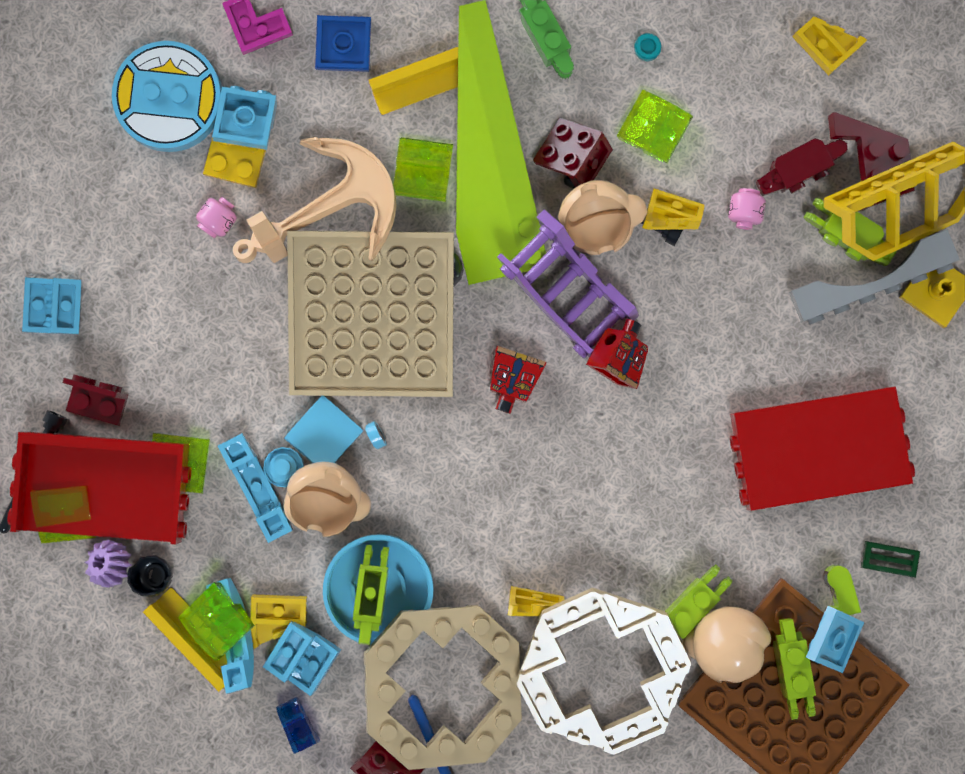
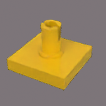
(937, 296)

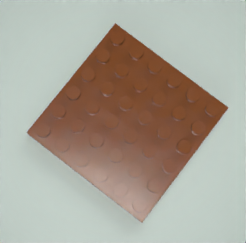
(755, 715)

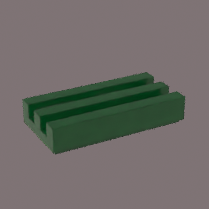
(913, 563)

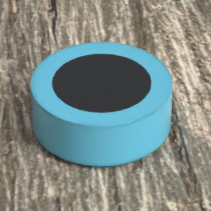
(375, 435)

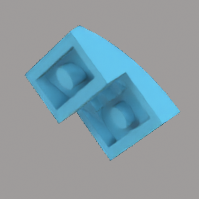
(51, 306)
(323, 432)
(302, 658)

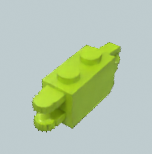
(867, 232)

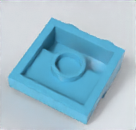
(245, 117)

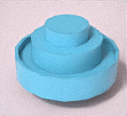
(281, 465)

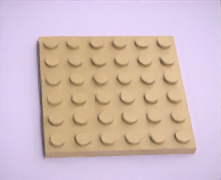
(370, 322)

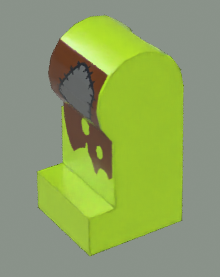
(842, 589)

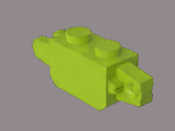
(370, 595)
(696, 602)
(794, 668)

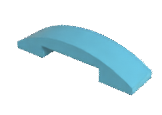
(256, 487)
(240, 658)

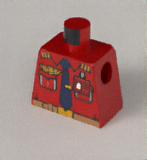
(620, 355)
(514, 377)

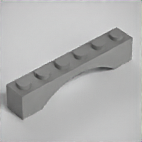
(928, 254)

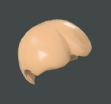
(600, 216)
(324, 499)
(729, 644)

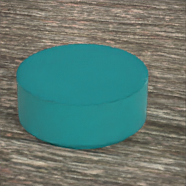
(647, 47)

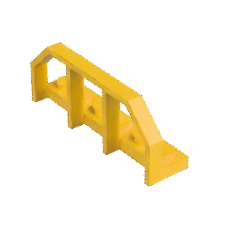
(888, 186)

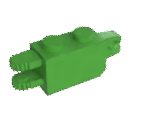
(547, 36)

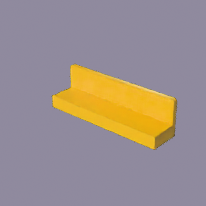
(416, 81)
(164, 616)

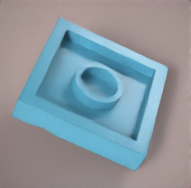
(834, 639)

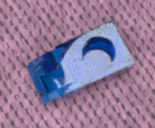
(297, 725)

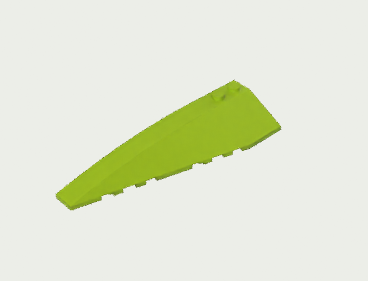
(493, 183)

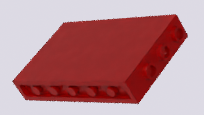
(821, 449)
(131, 484)

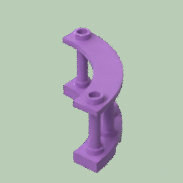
(579, 265)

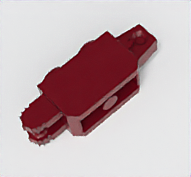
(800, 165)

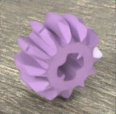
(108, 563)

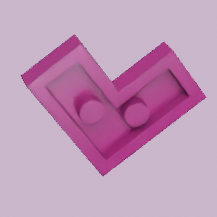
(255, 31)

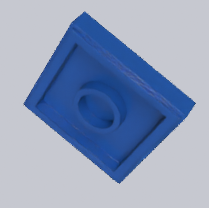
(343, 43)

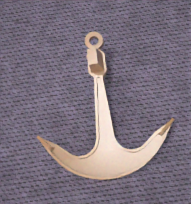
(364, 183)

